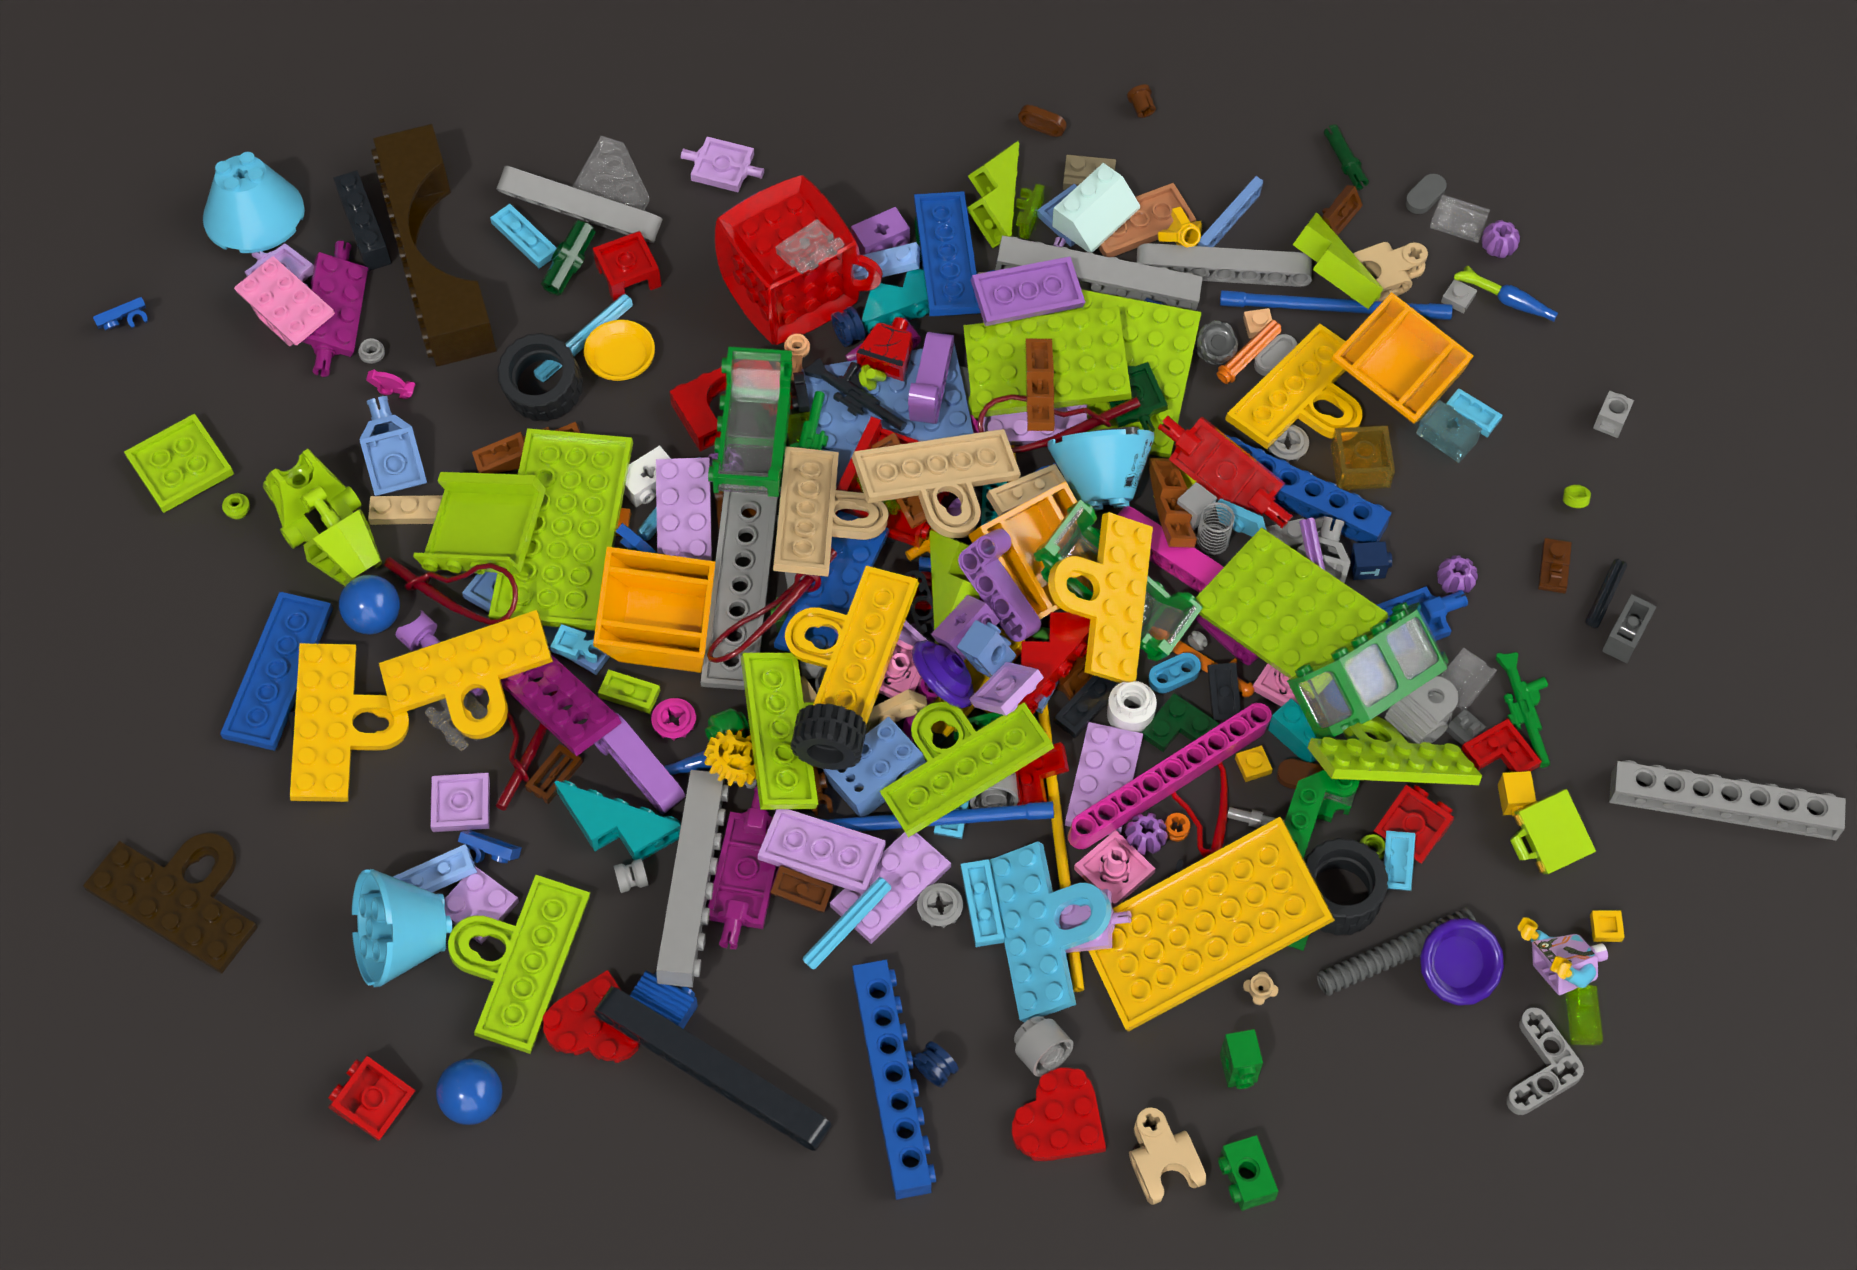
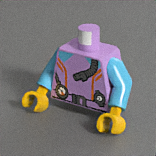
(1563, 960)

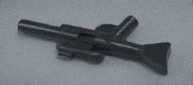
(855, 397)

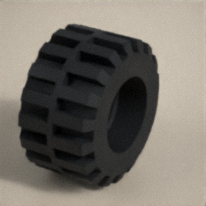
(828, 736)

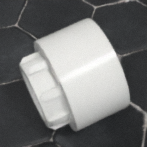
(1131, 694)

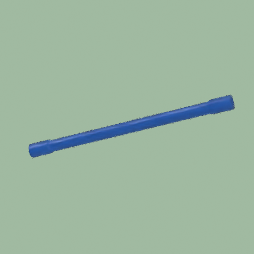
(1242, 299)
(1029, 811)

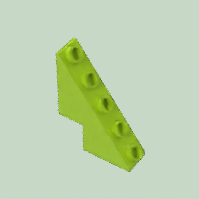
(996, 186)
(1337, 262)
(948, 579)

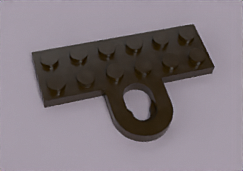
(170, 905)

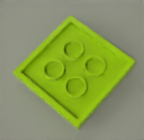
(179, 463)

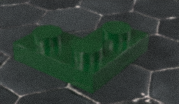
(1175, 718)

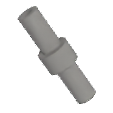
(1254, 818)

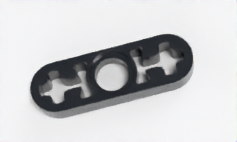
(923, 587)

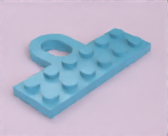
(1033, 929)

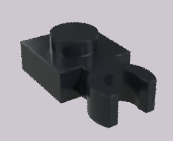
(800, 401)

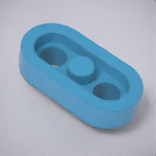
(1172, 672)

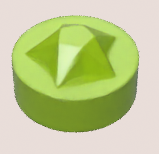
(1576, 496)

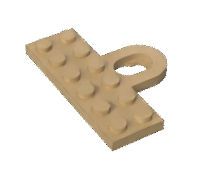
(937, 467)
(808, 513)

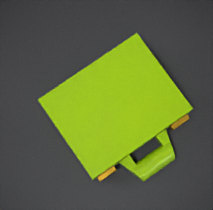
(1552, 832)

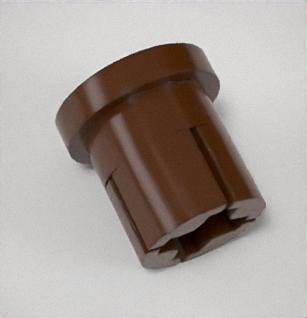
(1142, 100)

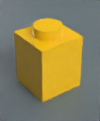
(1516, 791)

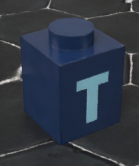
(1370, 560)

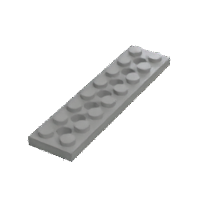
(728, 573)

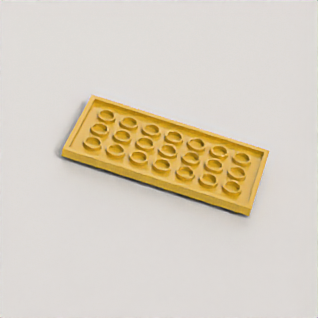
(1210, 923)

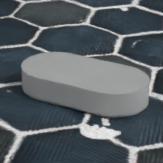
(1274, 353)

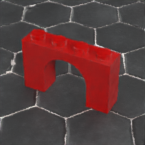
(692, 406)

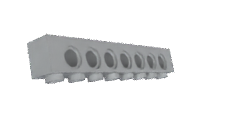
(1827, 824)

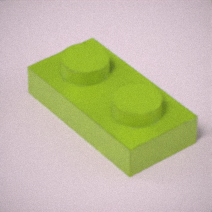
(629, 691)

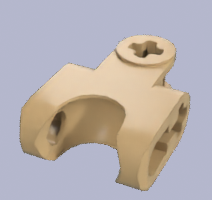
(1394, 267)
(1163, 1152)

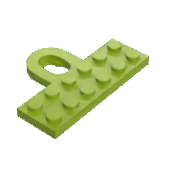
(772, 703)
(1391, 757)
(967, 767)
(531, 964)

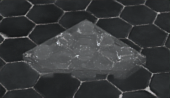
(613, 175)

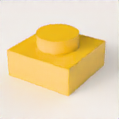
(1253, 763)
(1607, 926)

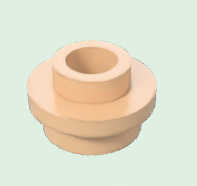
(797, 340)

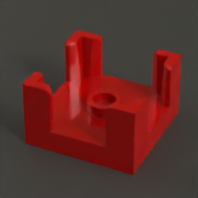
(626, 263)

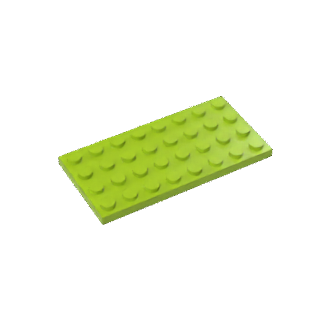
(573, 528)

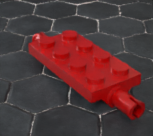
(1225, 469)

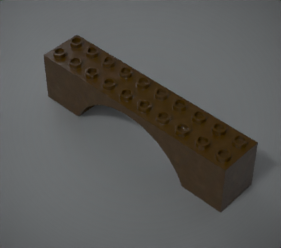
(446, 306)

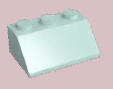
(1095, 208)

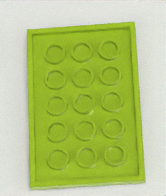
(1086, 359)
(1285, 606)

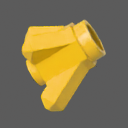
(1181, 230)

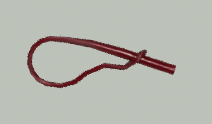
(1096, 420)
(421, 583)
(788, 599)
(521, 766)

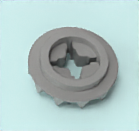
(1299, 446)
(948, 896)

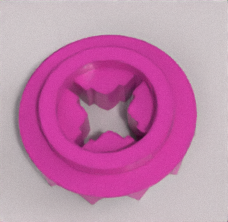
(677, 708)

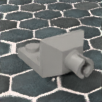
(1333, 552)

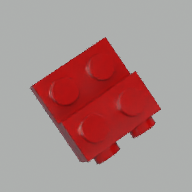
(1418, 815)
(370, 1097)

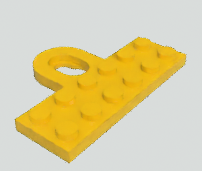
(1292, 389)
(1117, 597)
(864, 639)
(464, 664)
(325, 723)

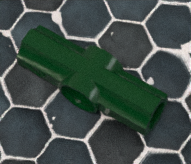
(568, 257)

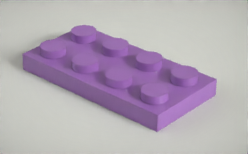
(1027, 291)

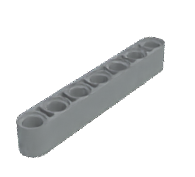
(578, 203)
(1231, 264)

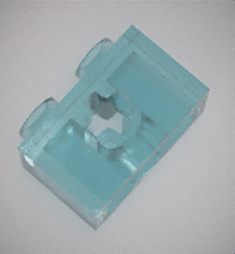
(1449, 431)

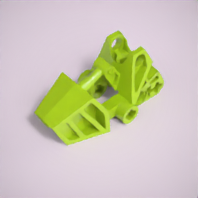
(348, 543)

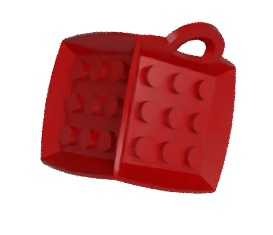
(766, 286)

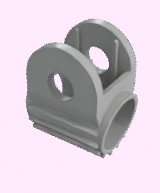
(1424, 713)

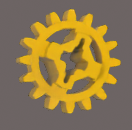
(731, 758)

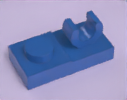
(110, 318)
(632, 540)
(482, 844)

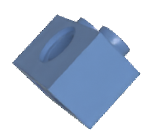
(986, 648)

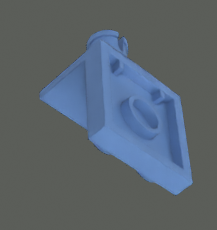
(390, 451)

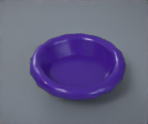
(943, 673)
(1461, 961)

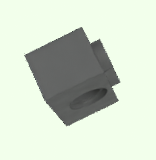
(1629, 628)

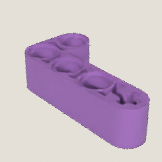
(928, 391)
(1019, 617)
(641, 766)

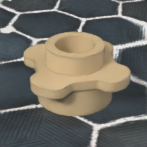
(1261, 979)

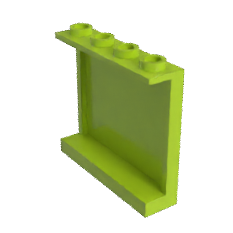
(483, 522)

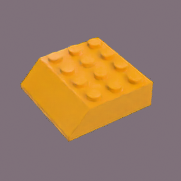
(1403, 358)
(1029, 528)
(654, 609)

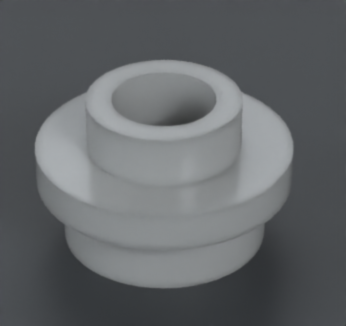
(368, 346)

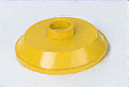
(619, 350)

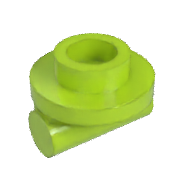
(869, 377)

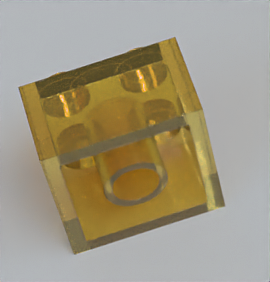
(1362, 457)

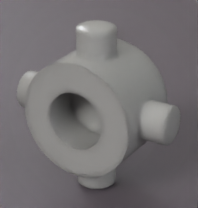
(1197, 640)

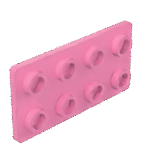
(284, 302)

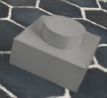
(1459, 296)

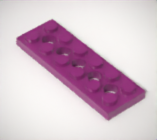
(550, 709)

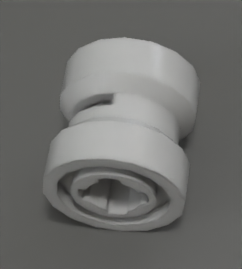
(631, 875)

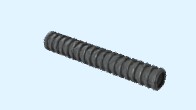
(1381, 957)

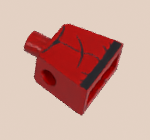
(887, 349)

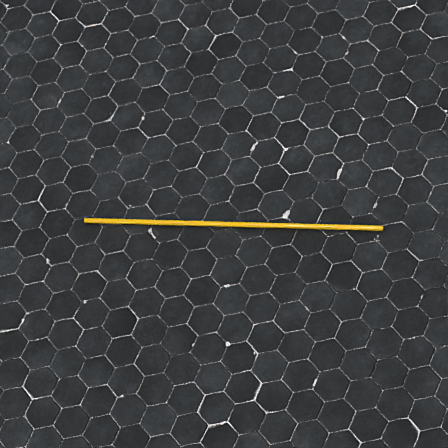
(1059, 842)

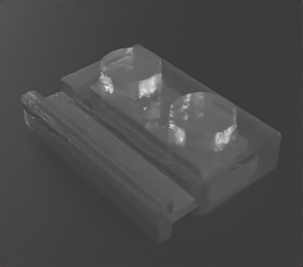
(1459, 218)
(1468, 676)

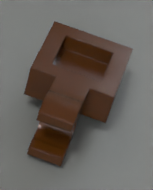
(821, 783)

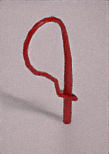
(1219, 834)

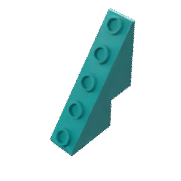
(893, 301)
(608, 819)

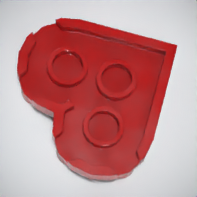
(576, 1029)
(1061, 1120)

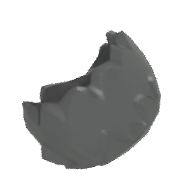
(1216, 342)

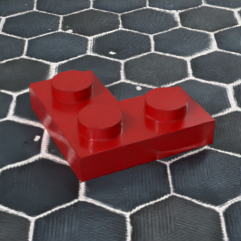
(1501, 742)
(1030, 777)

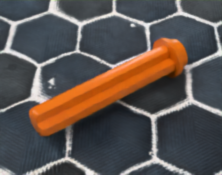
(1227, 372)

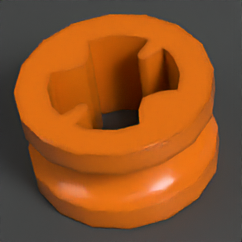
(1180, 819)

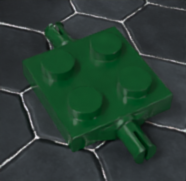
(1146, 389)

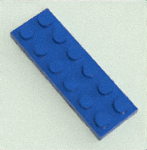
(946, 253)
(838, 588)
(272, 674)

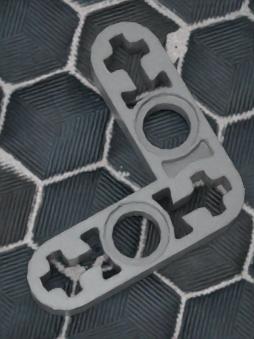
(1554, 1062)

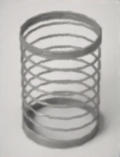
(1201, 528)

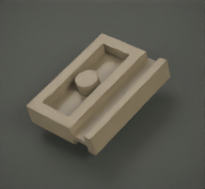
(1080, 167)

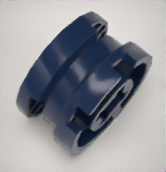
(848, 326)
(935, 1064)

